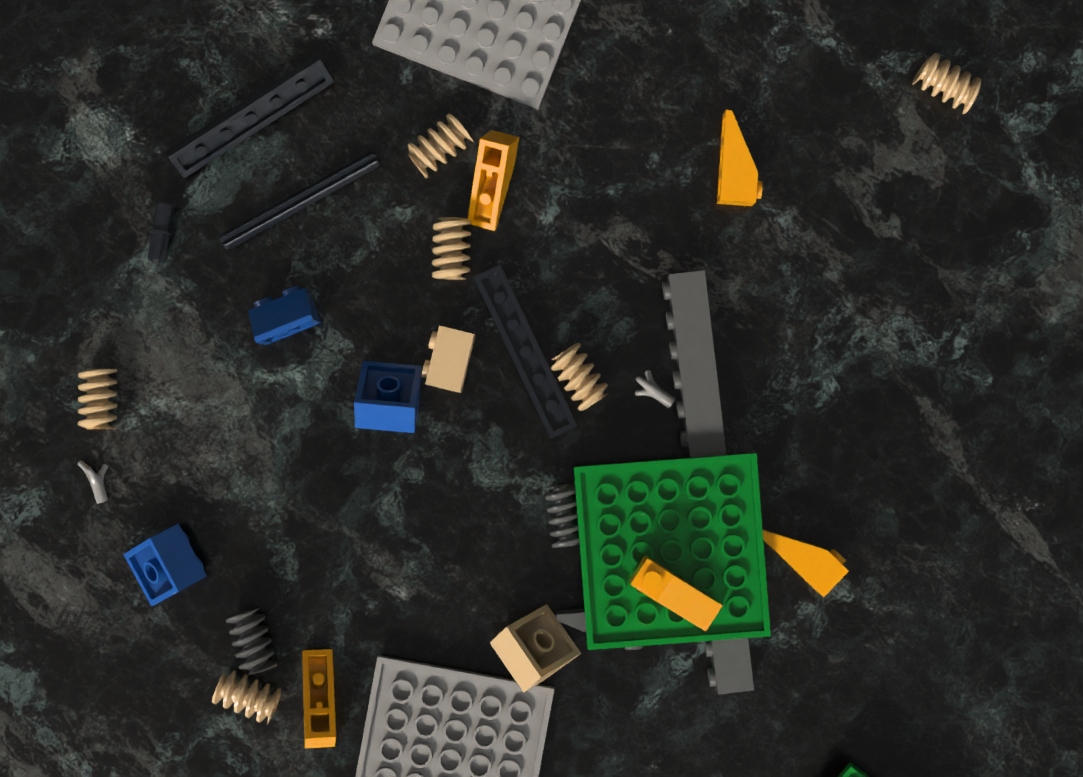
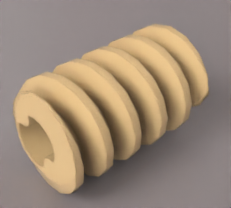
(948, 81)
(438, 144)
(451, 248)
(579, 377)
(97, 398)
(246, 696)

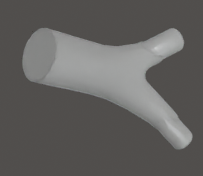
(653, 390)
(96, 481)

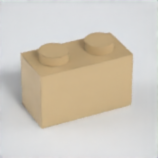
(449, 358)

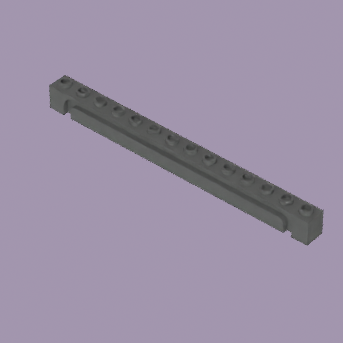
(703, 432)

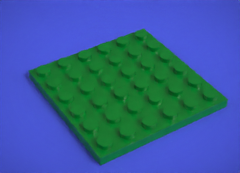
(692, 519)

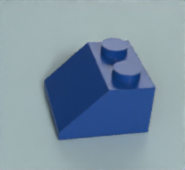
(283, 316)
(387, 396)
(165, 564)

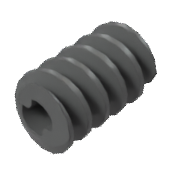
(566, 515)
(252, 641)

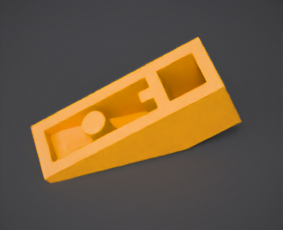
(737, 172)
(492, 178)
(813, 563)
(674, 593)
(318, 698)

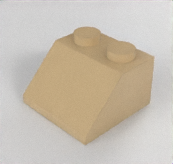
(534, 647)

